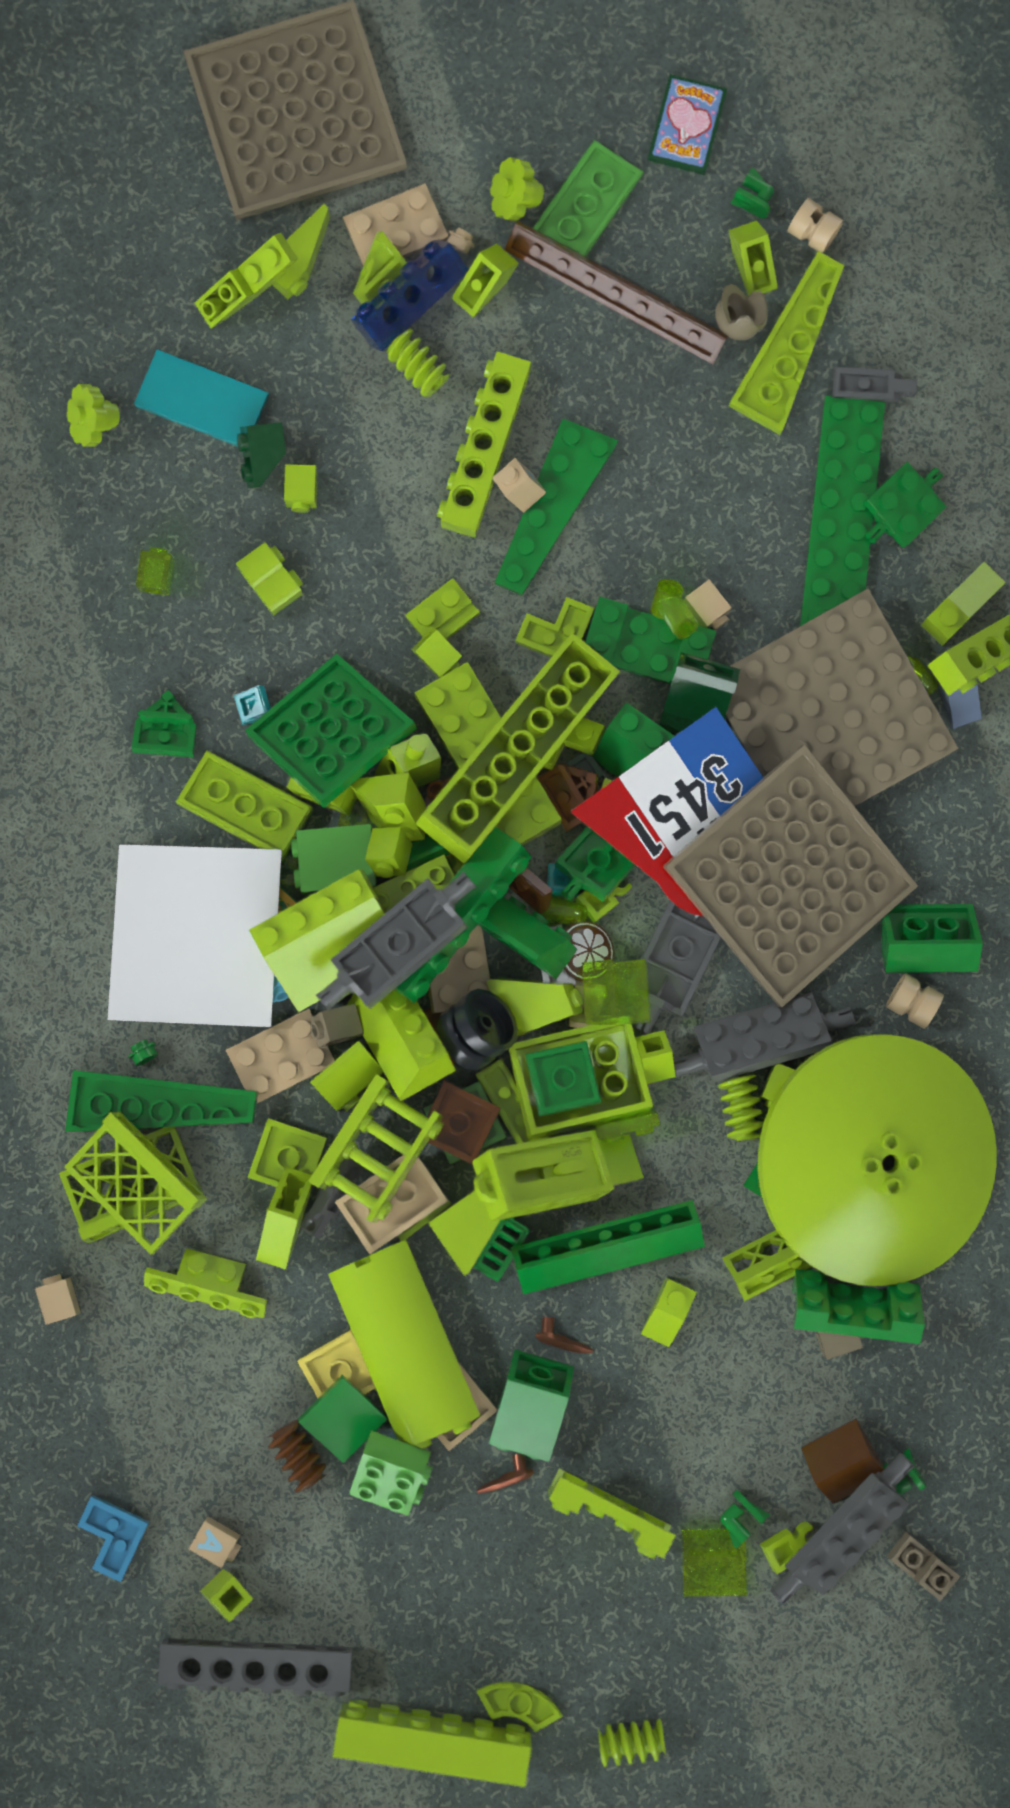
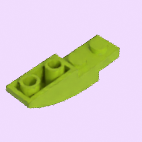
(246, 281)

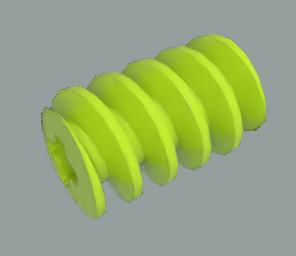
(416, 364)
(741, 1108)
(631, 1742)

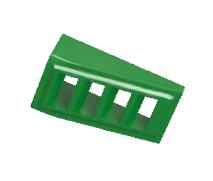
(514, 1225)

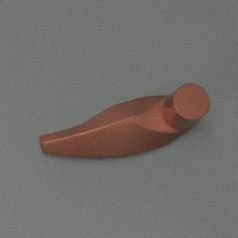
(559, 1341)
(520, 1474)

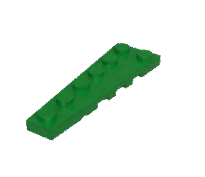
(566, 477)
(154, 1102)

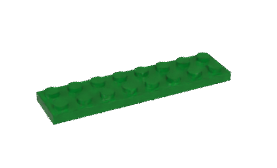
(839, 518)

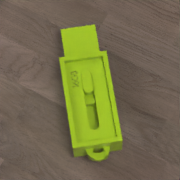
(552, 1173)

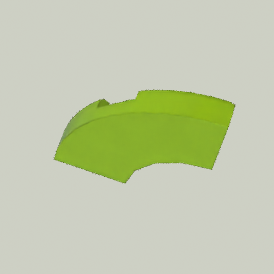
(519, 1701)

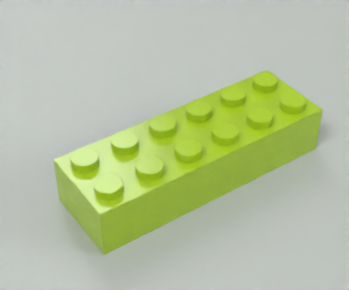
(462, 720)
(433, 1743)

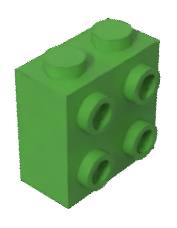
(391, 1473)

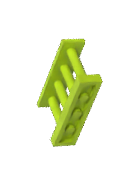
(363, 1121)

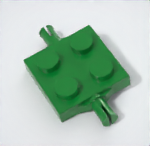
(904, 505)
(593, 866)

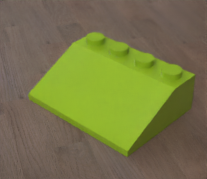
(313, 931)
(616, 1070)

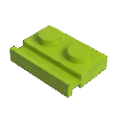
(443, 610)

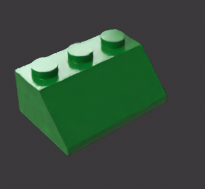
(629, 740)
(529, 936)
(931, 938)

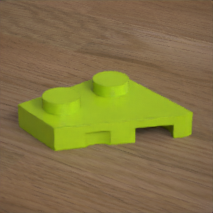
(380, 267)

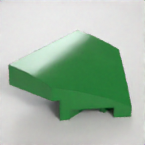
(164, 729)

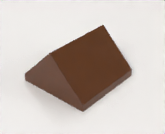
(841, 1460)

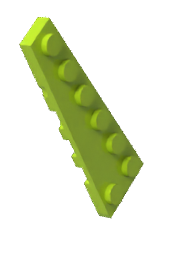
(780, 365)

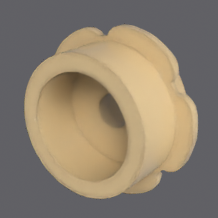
(461, 240)

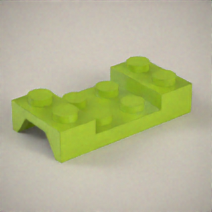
(649, 1533)

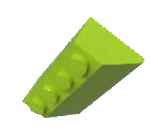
(403, 1043)

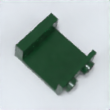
(696, 690)

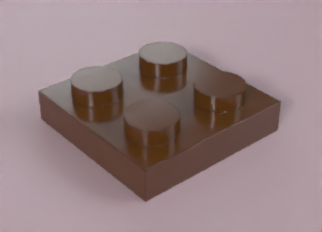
(465, 1121)

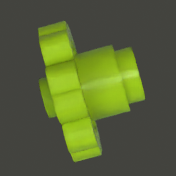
(515, 189)
(90, 415)

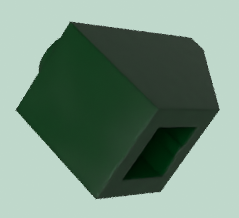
(262, 450)

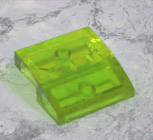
(616, 992)
(712, 1564)

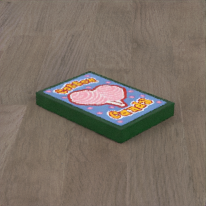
(687, 124)

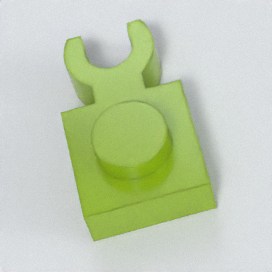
(595, 907)
(785, 1545)

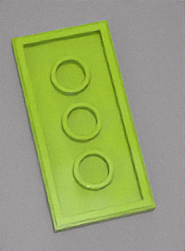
(243, 804)

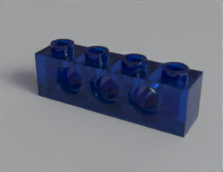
(425, 293)

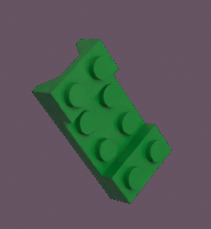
(642, 641)
(858, 1311)

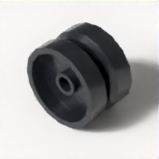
(477, 1029)

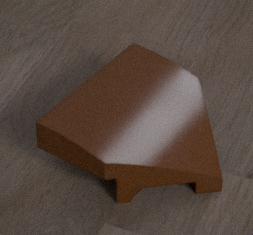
(567, 789)

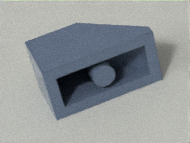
(961, 707)

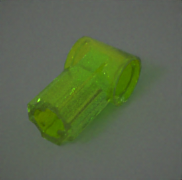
(670, 606)

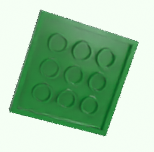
(330, 730)

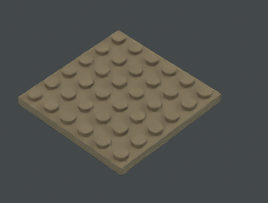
(295, 110)
(844, 696)
(790, 875)

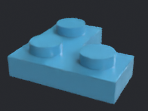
(122, 1535)

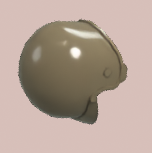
(739, 314)

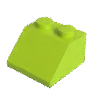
(392, 802)
(347, 1077)

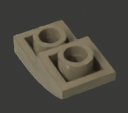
(923, 1566)

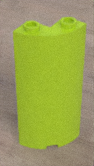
(404, 1346)

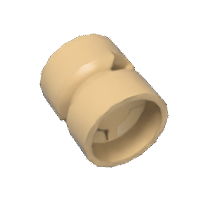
(815, 225)
(916, 1002)

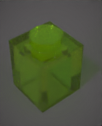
(155, 571)

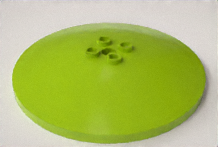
(827, 1151)

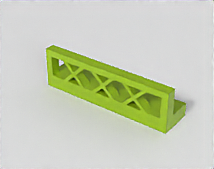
(764, 1270)

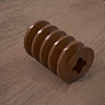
(297, 1456)

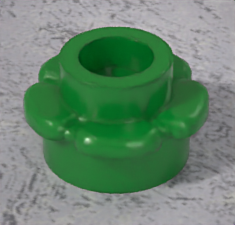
(141, 1051)

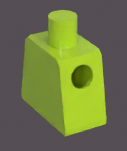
(414, 757)

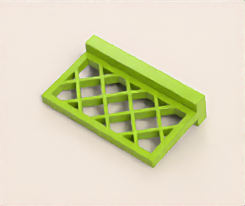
(153, 1162)
(105, 1223)

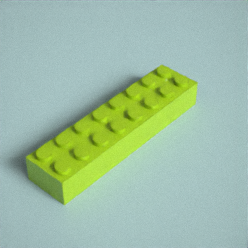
(517, 748)

